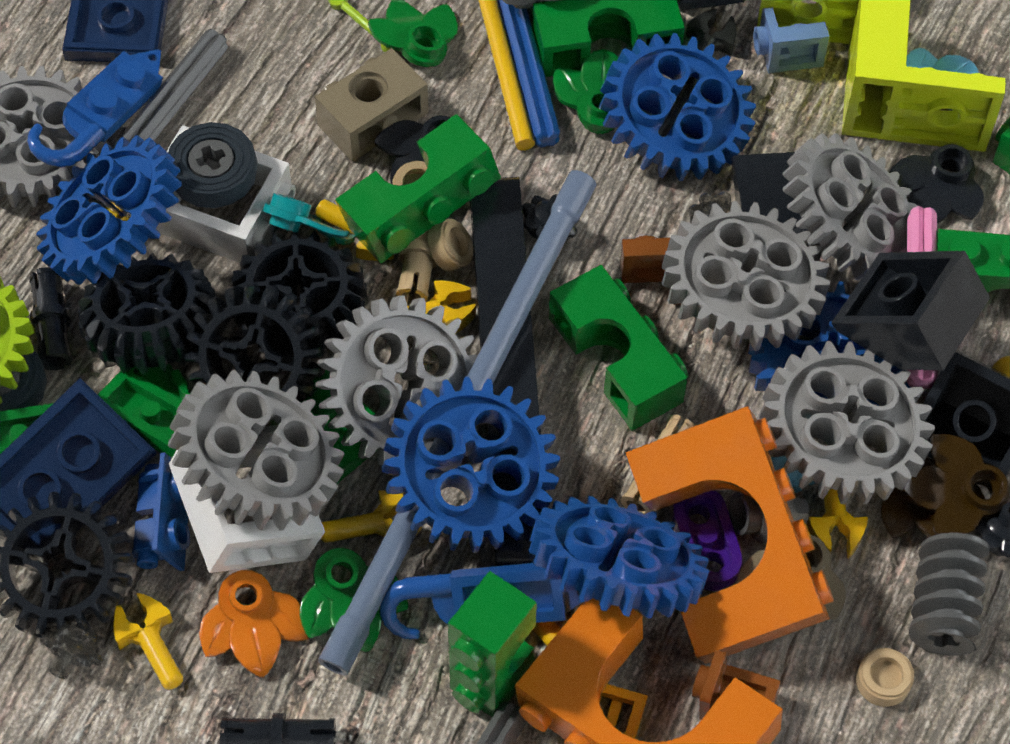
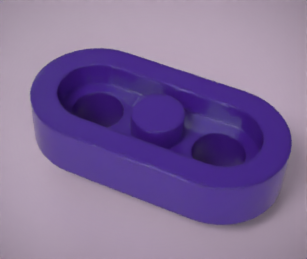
(715, 536)

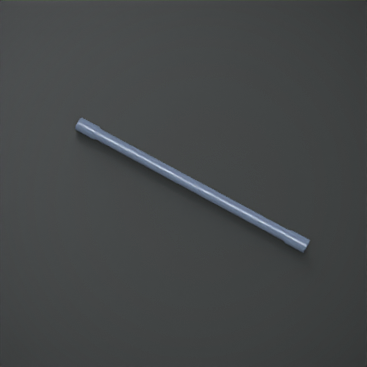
(354, 625)

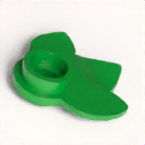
(417, 36)
(582, 89)
(330, 599)

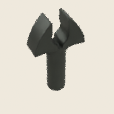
(722, 40)

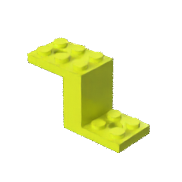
(884, 94)

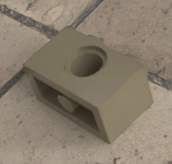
(369, 101)

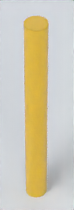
(507, 74)

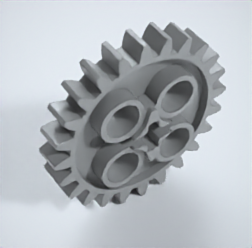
(22, 105)
(828, 186)
(749, 263)
(357, 368)
(847, 422)
(220, 426)

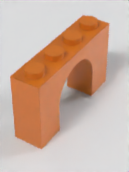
(782, 589)
(571, 673)

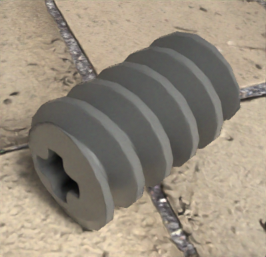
(948, 593)

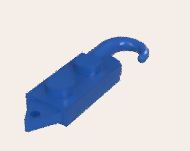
(102, 106)
(453, 589)

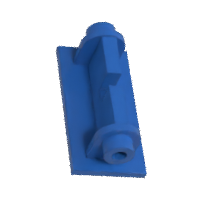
(167, 533)

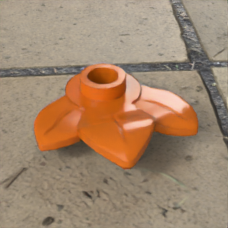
(254, 629)

